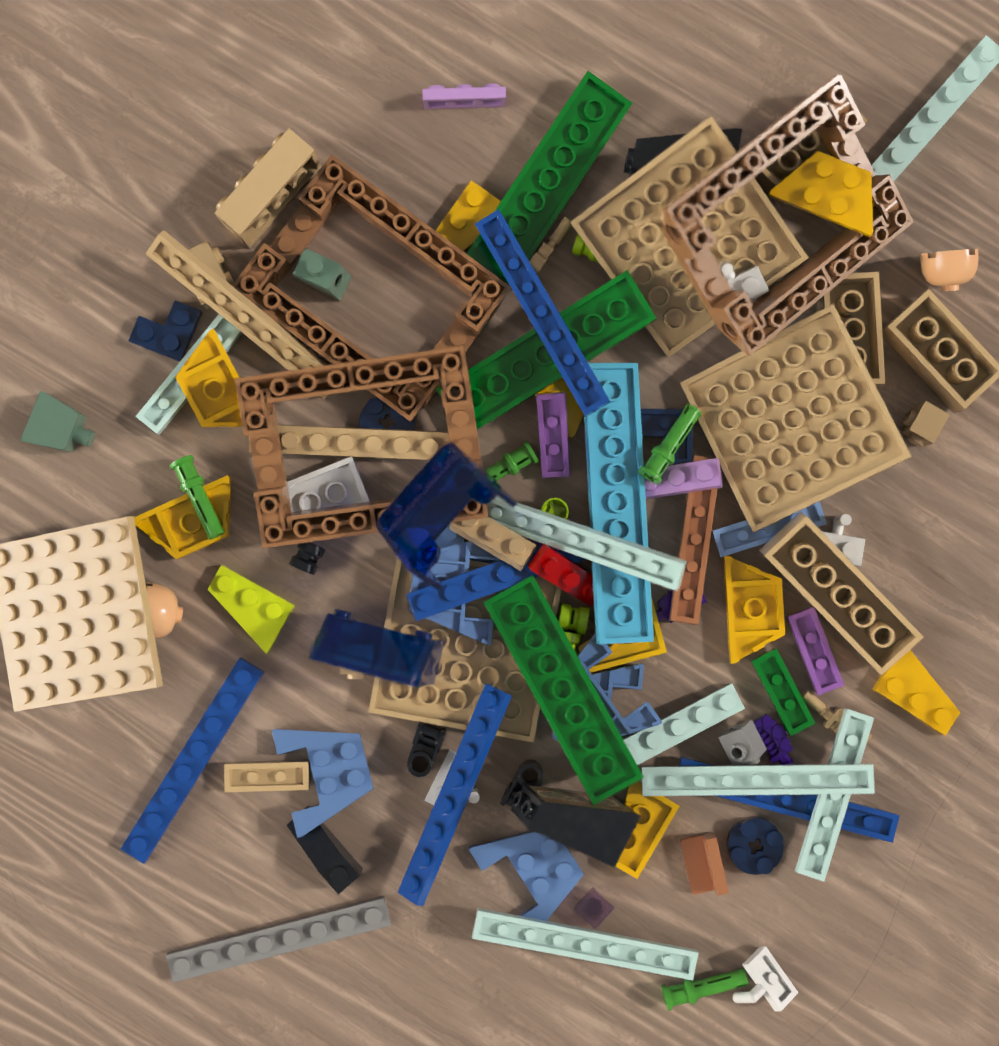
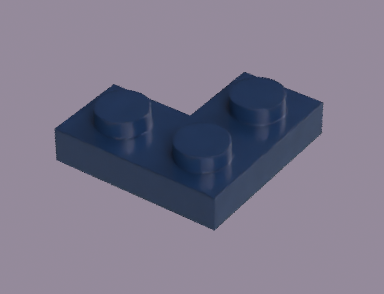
(168, 339)
(657, 424)

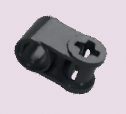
(425, 747)
(519, 780)

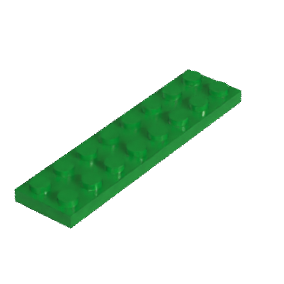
(557, 166)
(526, 366)
(563, 690)

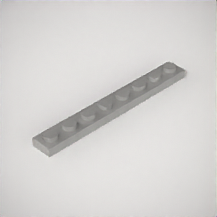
(278, 939)

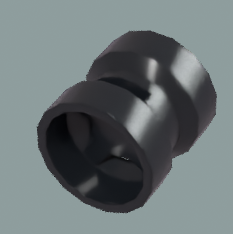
(307, 557)

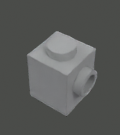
(743, 744)

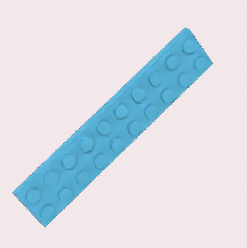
(618, 503)

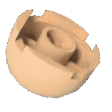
(949, 268)
(163, 609)

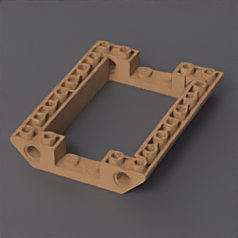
(328, 188)
(755, 323)
(256, 403)

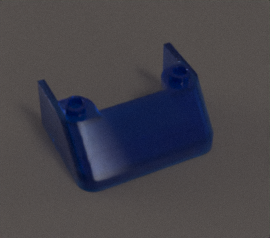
(431, 504)
(377, 650)

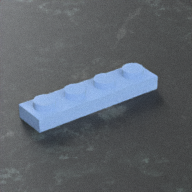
(740, 536)

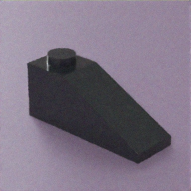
(329, 856)

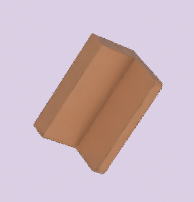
(704, 864)

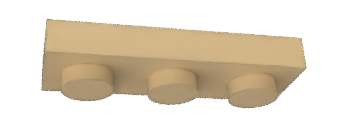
(496, 540)
(267, 776)

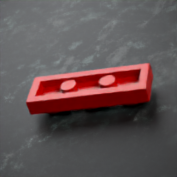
(563, 573)

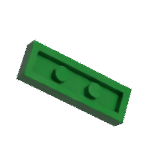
(782, 692)

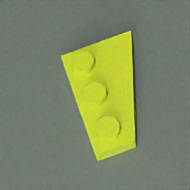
(252, 606)

